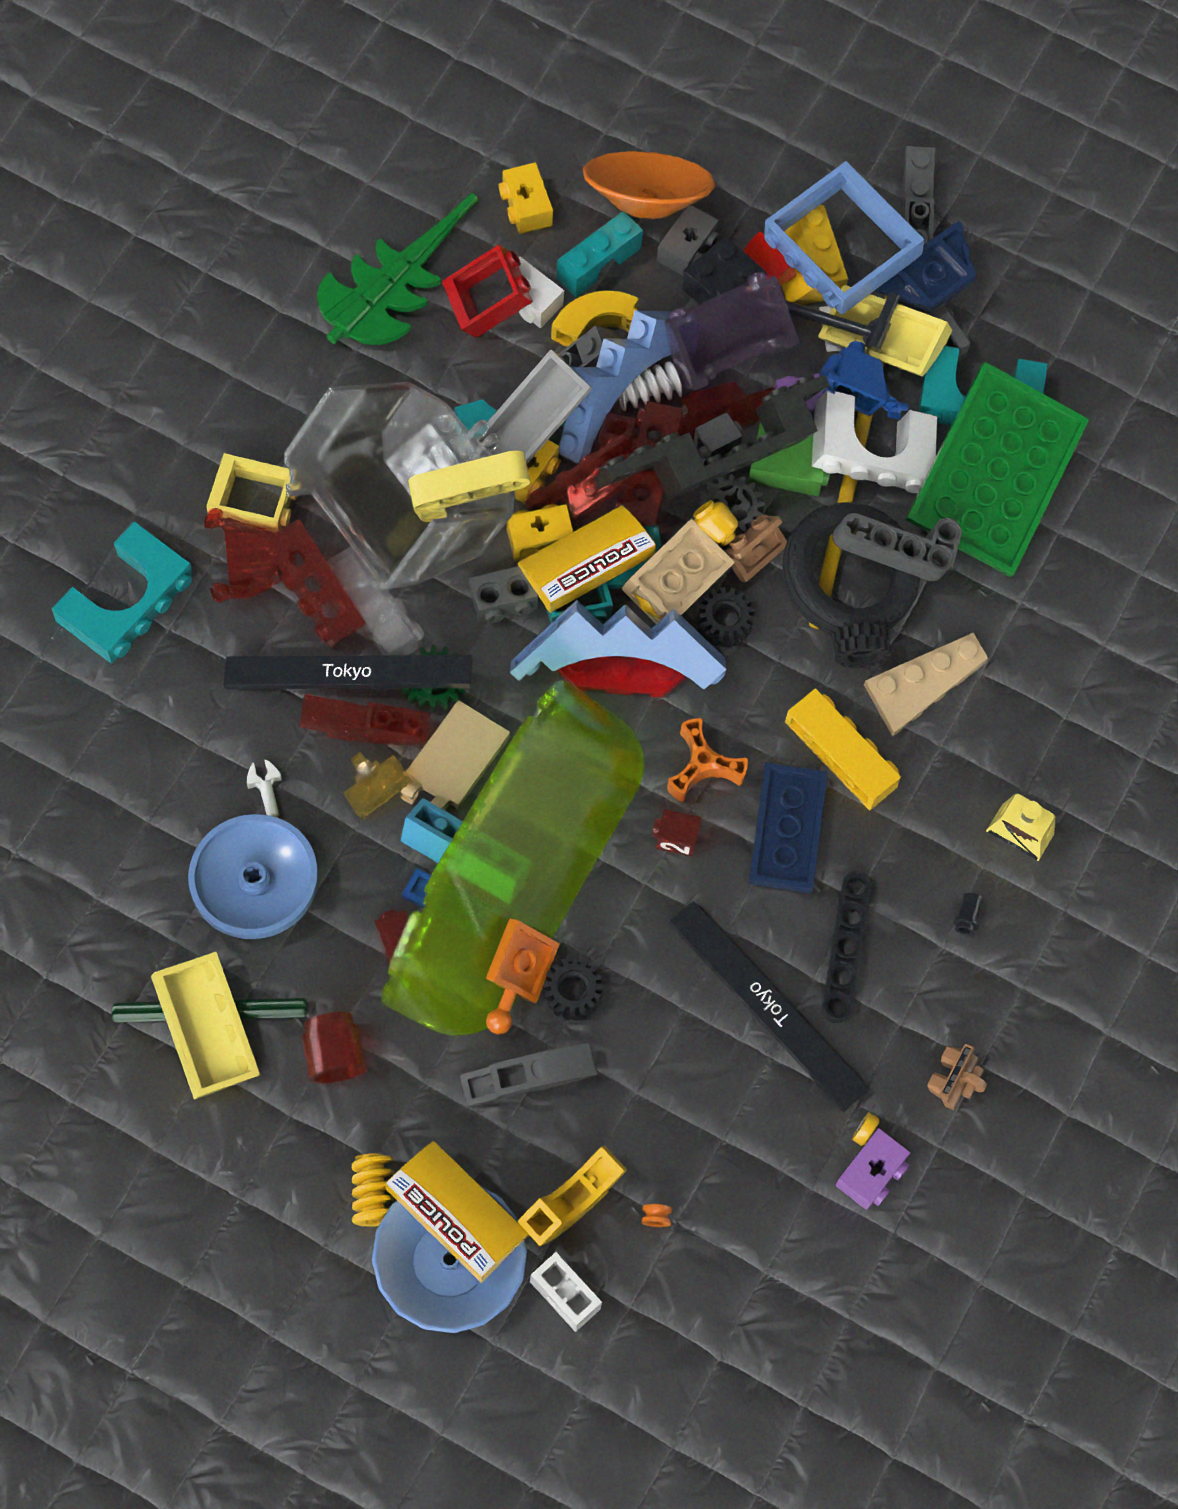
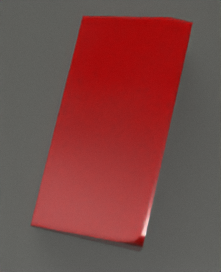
(769, 259)

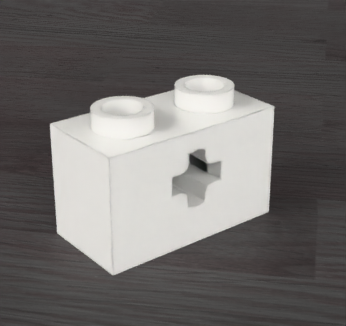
(565, 1291)

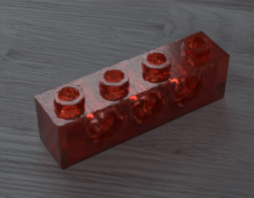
(654, 418)
(296, 539)

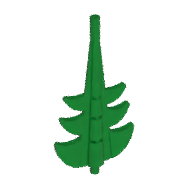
(362, 310)

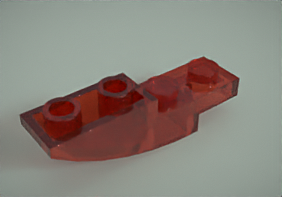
(363, 723)

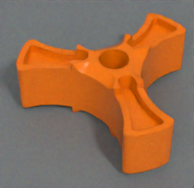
(703, 763)

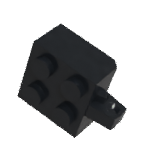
(718, 271)

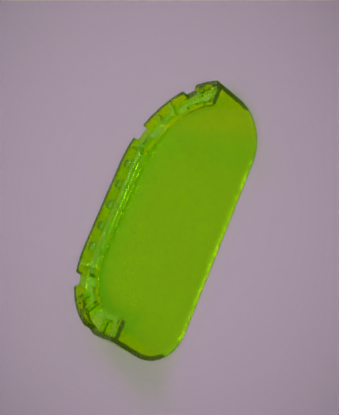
(515, 857)

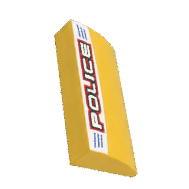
(587, 558)
(456, 1210)

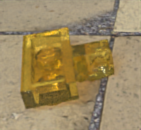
(375, 783)

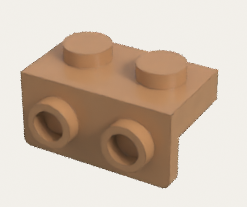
(756, 546)

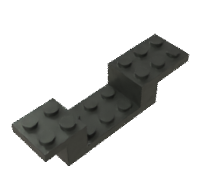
(680, 465)

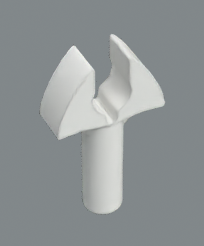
(265, 786)

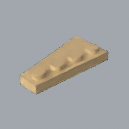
(915, 685)

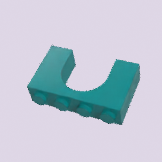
(939, 387)
(113, 631)

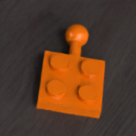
(520, 969)

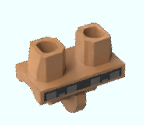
(962, 1079)

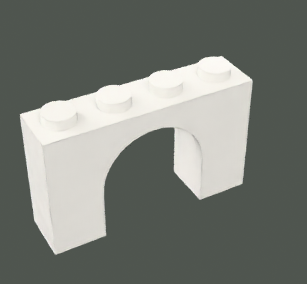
(840, 451)

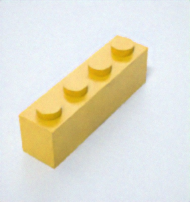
(843, 748)

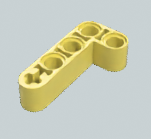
(467, 482)

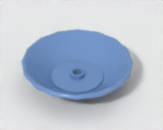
(426, 1289)

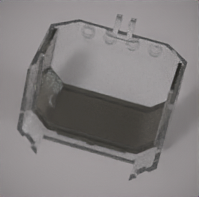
(358, 464)

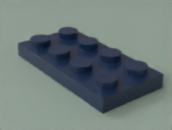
(788, 828)

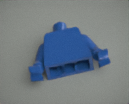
(862, 377)

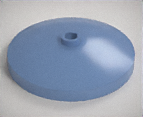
(246, 851)

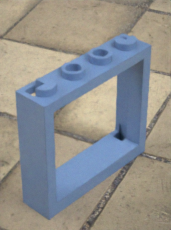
(874, 206)

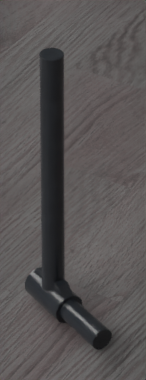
(873, 333)

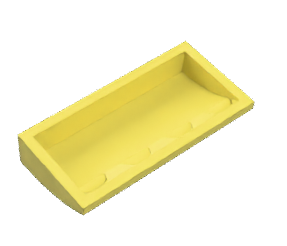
(910, 343)
(205, 1025)

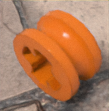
(656, 1215)

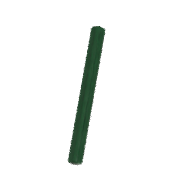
(246, 1009)

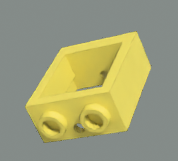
(257, 471)

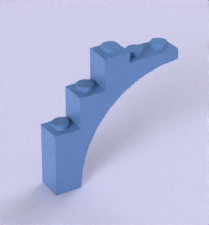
(616, 368)

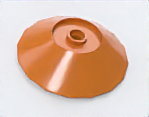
(648, 182)

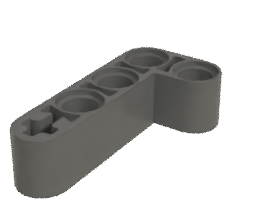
(854, 527)

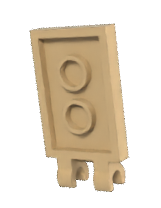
(455, 757)

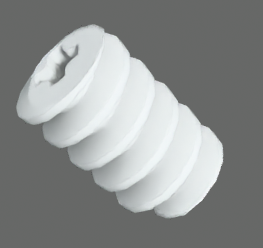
(652, 384)

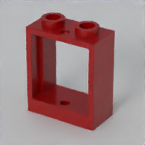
(460, 282)

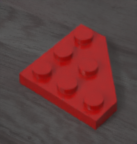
(622, 676)

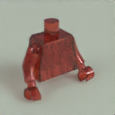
(247, 564)

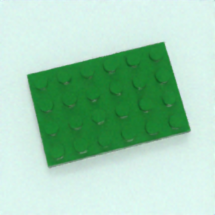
(998, 468)

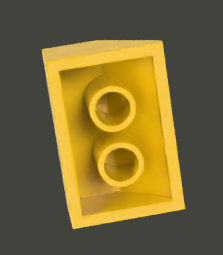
(817, 240)

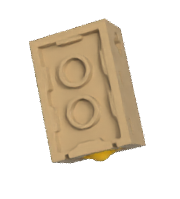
(678, 573)

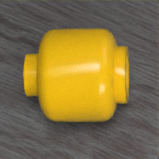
(716, 522)

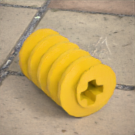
(370, 1188)

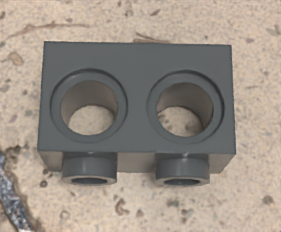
(500, 586)

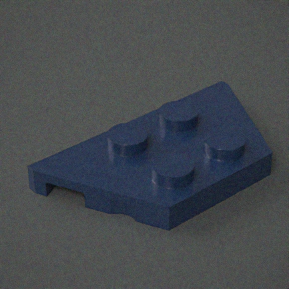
(936, 274)

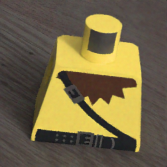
(1024, 825)

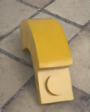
(592, 310)
(576, 1197)

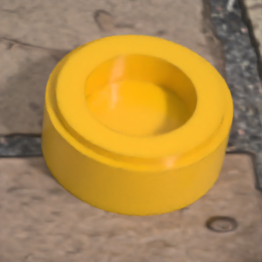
(865, 1129)

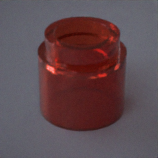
(333, 1048)

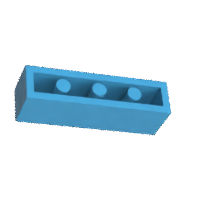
(429, 829)

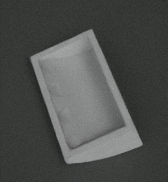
(537, 406)

